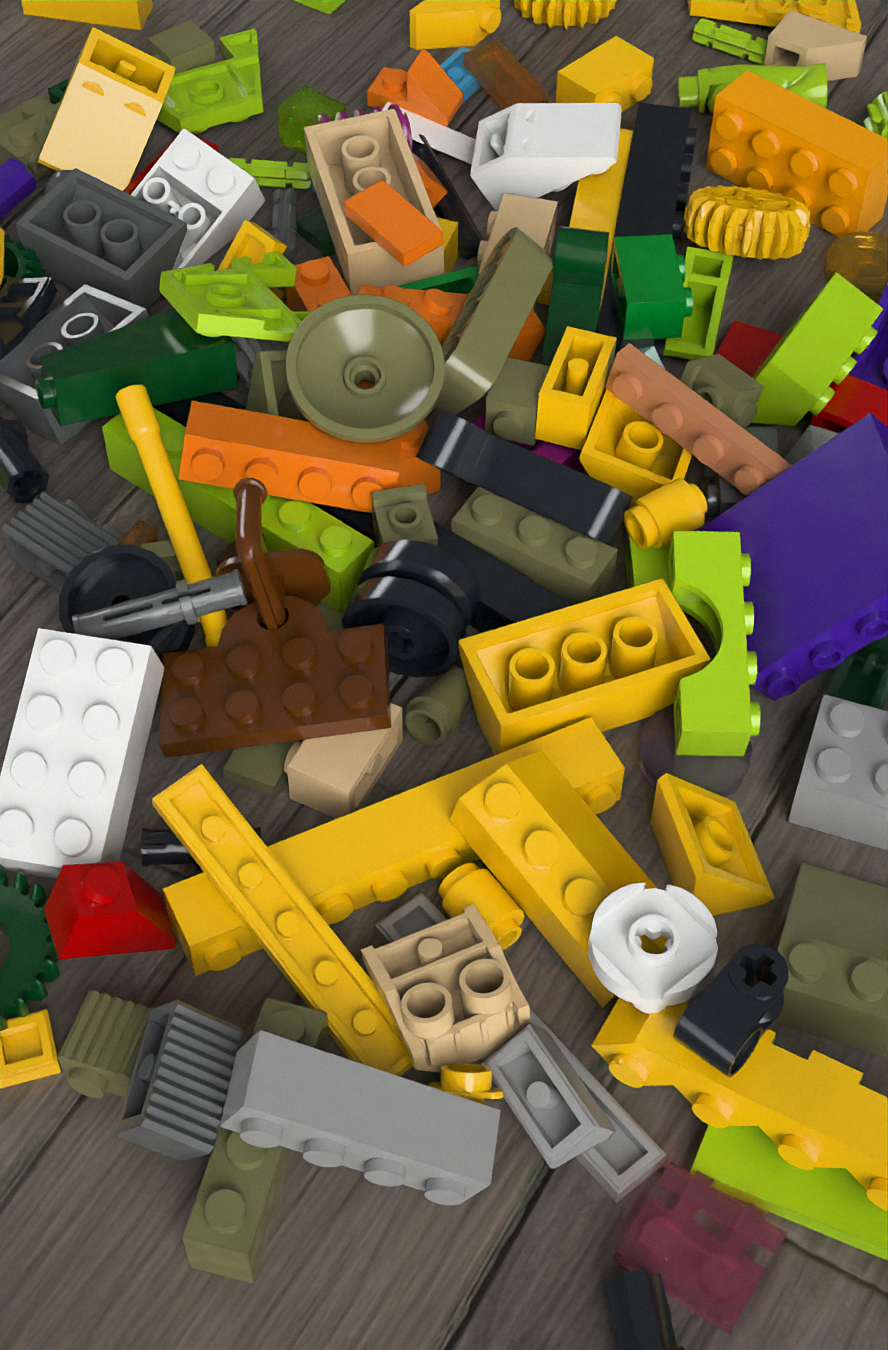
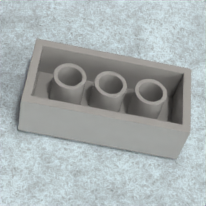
(846, 774)

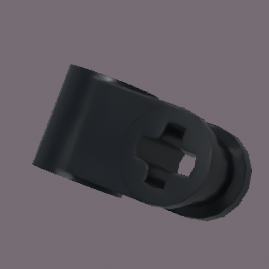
(735, 1009)

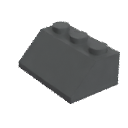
(102, 238)
(75, 320)

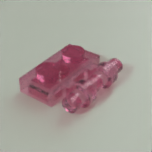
(693, 1264)

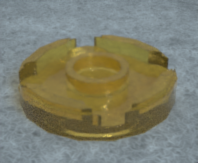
(861, 261)

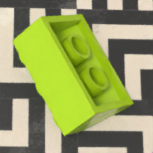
(815, 353)

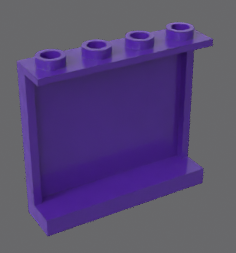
(816, 558)

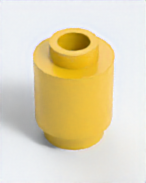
(665, 510)
(479, 887)

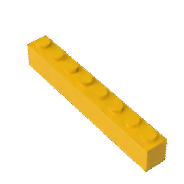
(383, 847)

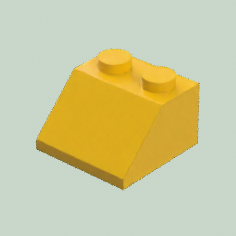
(631, 451)

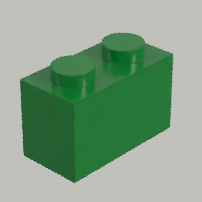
(649, 287)

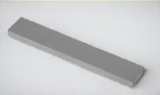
(619, 1160)

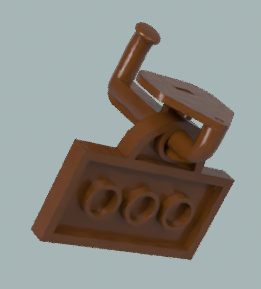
(279, 679)

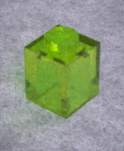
(303, 111)

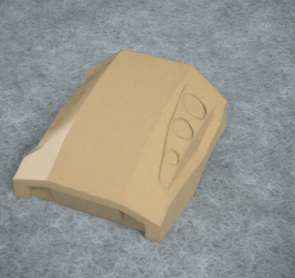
(449, 991)

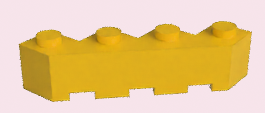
(804, 1106)

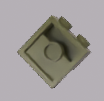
(25, 132)

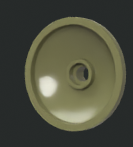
(365, 341)

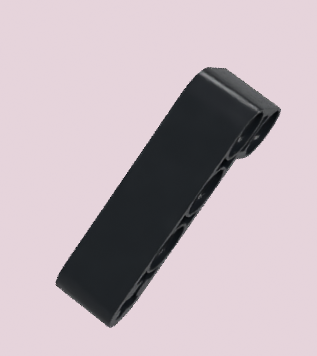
(523, 477)

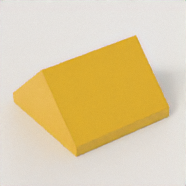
(707, 847)

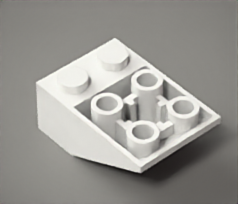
(543, 147)
(202, 191)

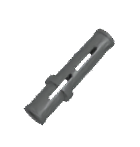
(164, 608)

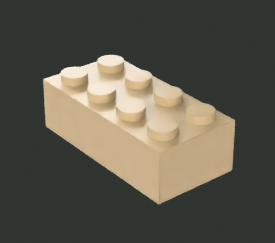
(349, 158)

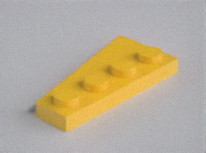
(770, 12)

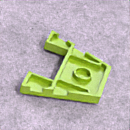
(217, 91)
(235, 298)

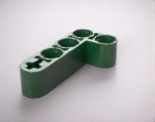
(576, 285)

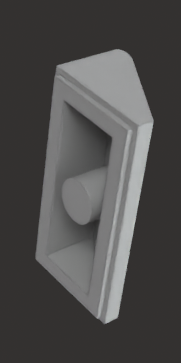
(548, 1096)

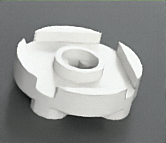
(648, 978)

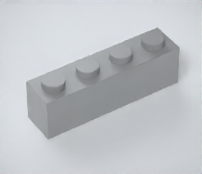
(360, 1119)

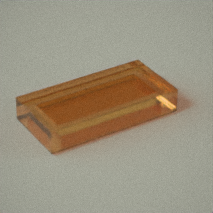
(503, 75)

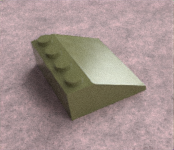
(837, 960)

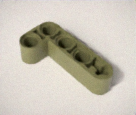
(492, 319)

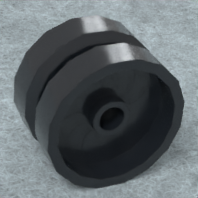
(118, 576)
(422, 601)

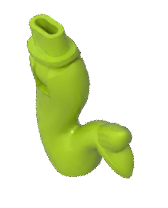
(702, 89)

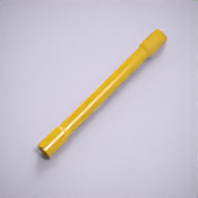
(145, 433)

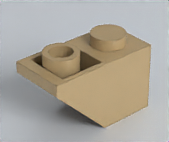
(809, 41)

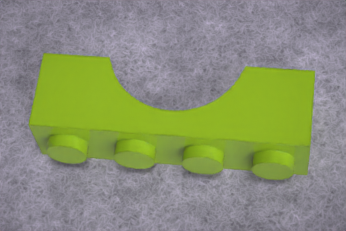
(714, 704)

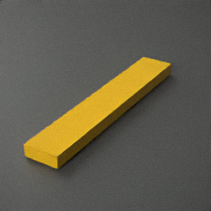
(283, 920)

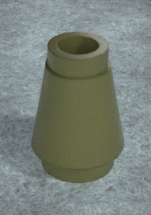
(439, 708)

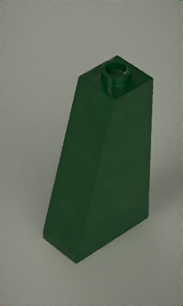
(153, 352)

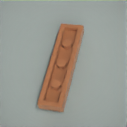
(693, 421)

